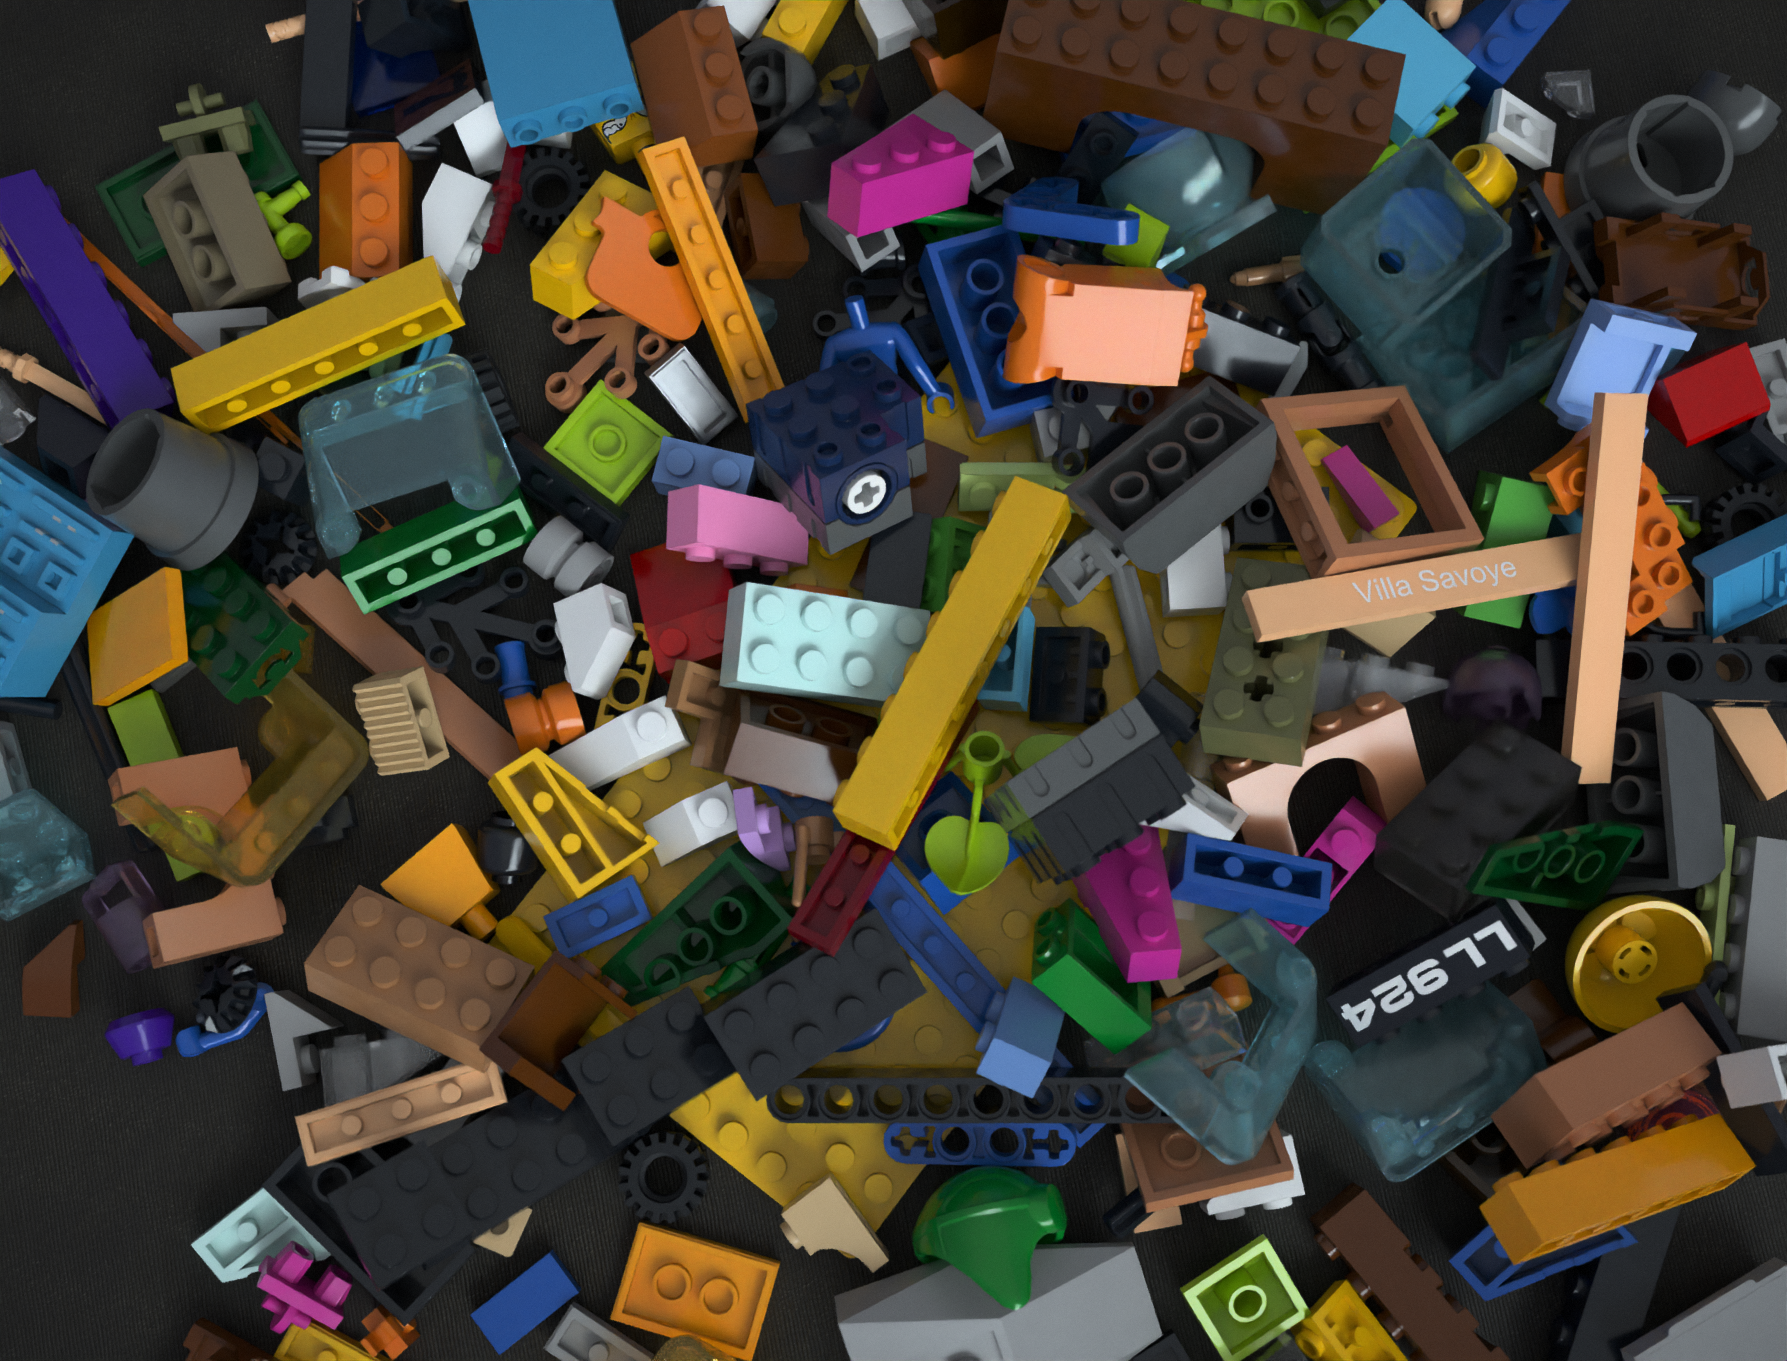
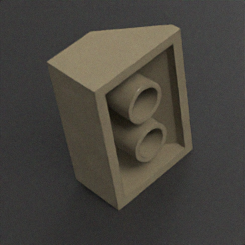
(216, 233)

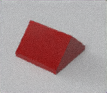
(1709, 394)

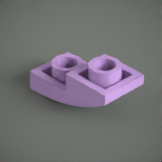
(763, 830)

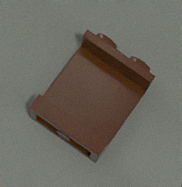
(550, 1022)

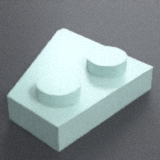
(249, 1234)

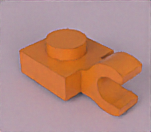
(387, 1333)

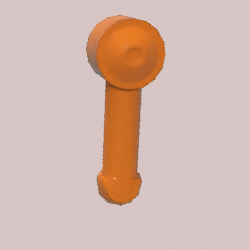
(1228, 984)

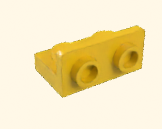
(1344, 1329)

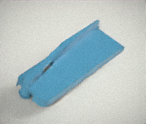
(1744, 577)

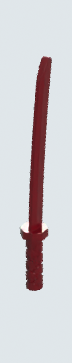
(506, 193)

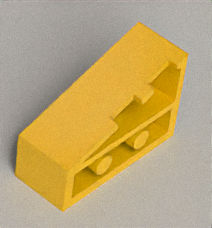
(562, 262)
(566, 824)

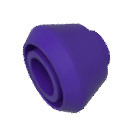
(141, 1035)

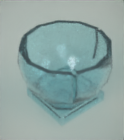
(1194, 186)

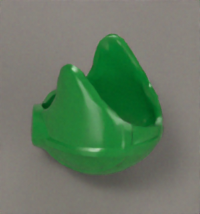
(989, 1226)

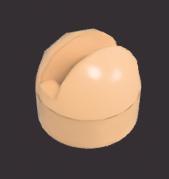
(1442, 13)

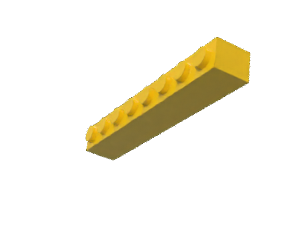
(952, 663)

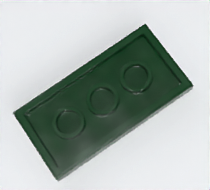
(267, 168)

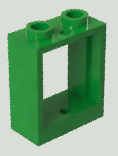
(1084, 980)

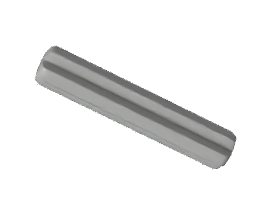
(1135, 624)

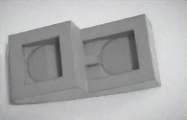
(1083, 566)

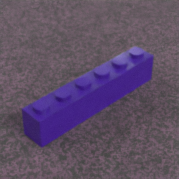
(76, 302)

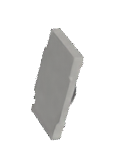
(1731, 1325)

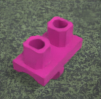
(297, 1297)

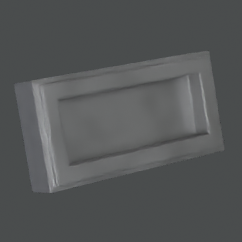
(691, 394)

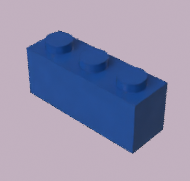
(1248, 877)

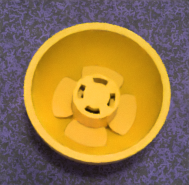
(1630, 955)

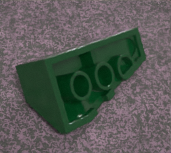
(1557, 867)

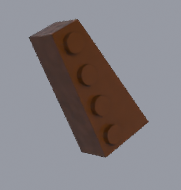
(1397, 1281)

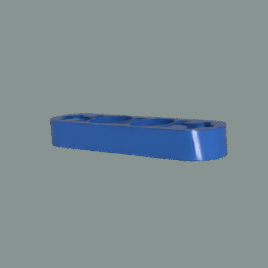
(980, 1146)

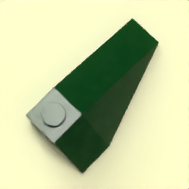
(714, 922)

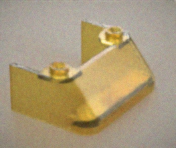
(313, 766)

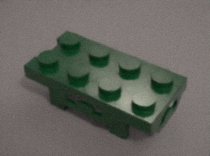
(236, 627)

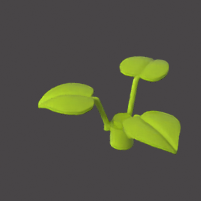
(973, 852)

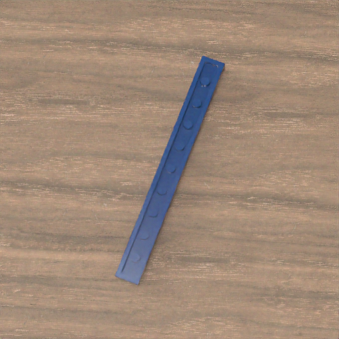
(935, 948)

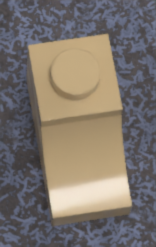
(830, 1220)

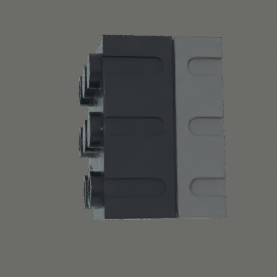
(1091, 795)

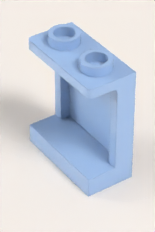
(1613, 353)

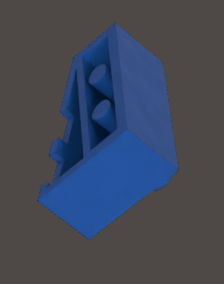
(1492, 1274)

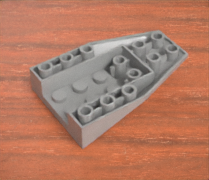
(1081, 1307)

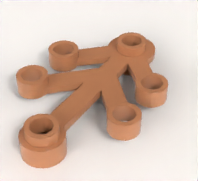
(619, 336)

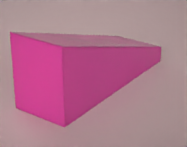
(1359, 490)

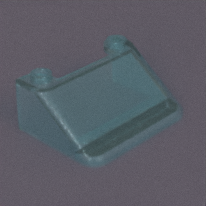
(400, 438)

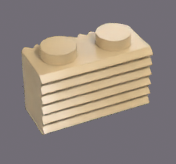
(400, 721)

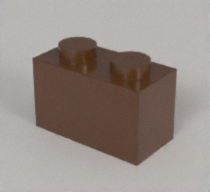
(764, 237)

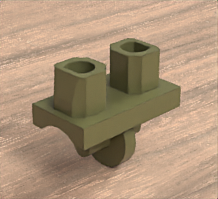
(189, 134)

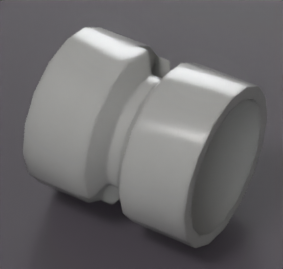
(561, 554)

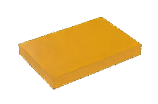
(137, 637)
(695, 1288)

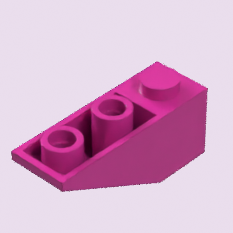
(1346, 845)

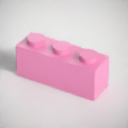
(735, 529)

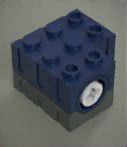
(841, 449)

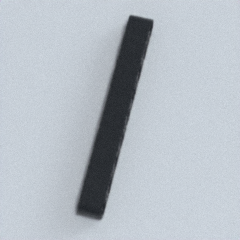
(965, 1106)

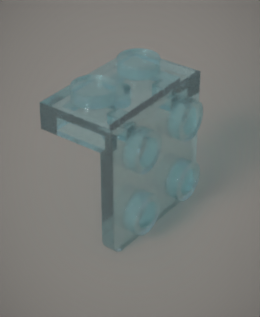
(39, 853)

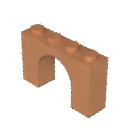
(1369, 731)
(236, 916)

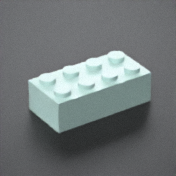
(817, 644)

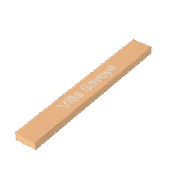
(1412, 588)

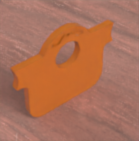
(632, 281)

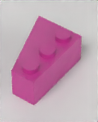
(899, 178)
(1134, 908)

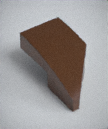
(52, 976)

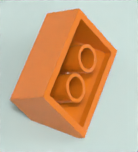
(366, 210)

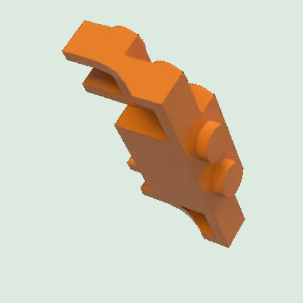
(1656, 563)

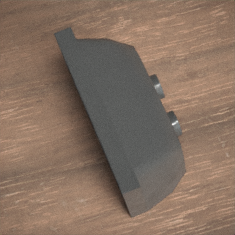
(1178, 476)
(1667, 787)

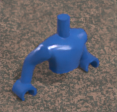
(884, 341)

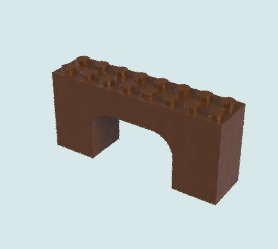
(1296, 96)

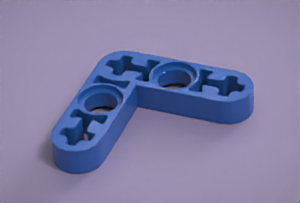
(1052, 210)

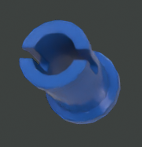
(515, 669)

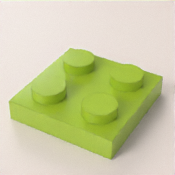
(608, 443)

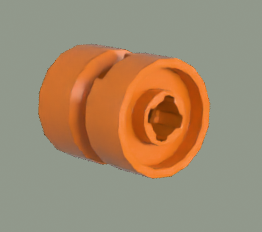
(545, 719)

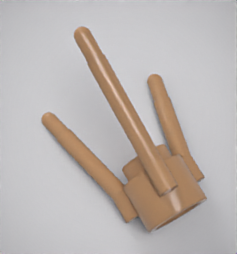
(814, 846)

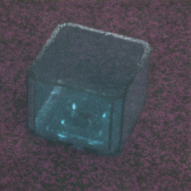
(1425, 217)

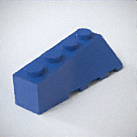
(1499, 38)

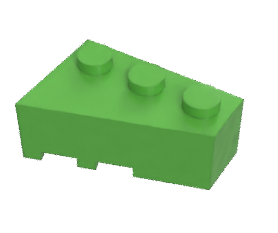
(1507, 514)

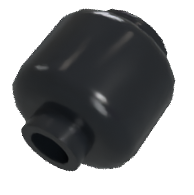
(504, 850)

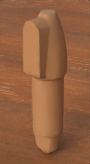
(1279, 272)

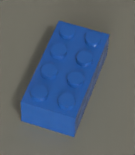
(972, 301)

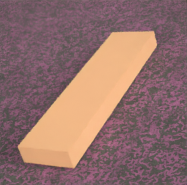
(398, 1111)

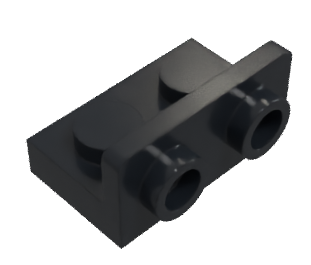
(1069, 676)

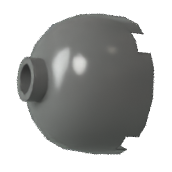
(776, 81)
(1744, 110)

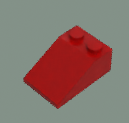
(682, 607)

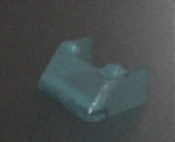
(1241, 1100)

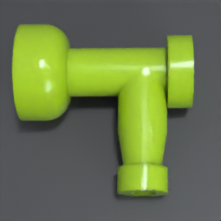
(290, 238)

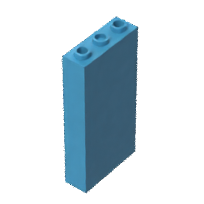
(554, 65)

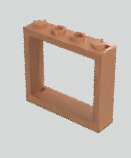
(1307, 509)

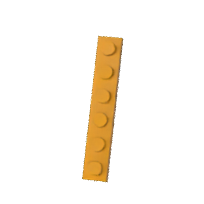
(710, 271)

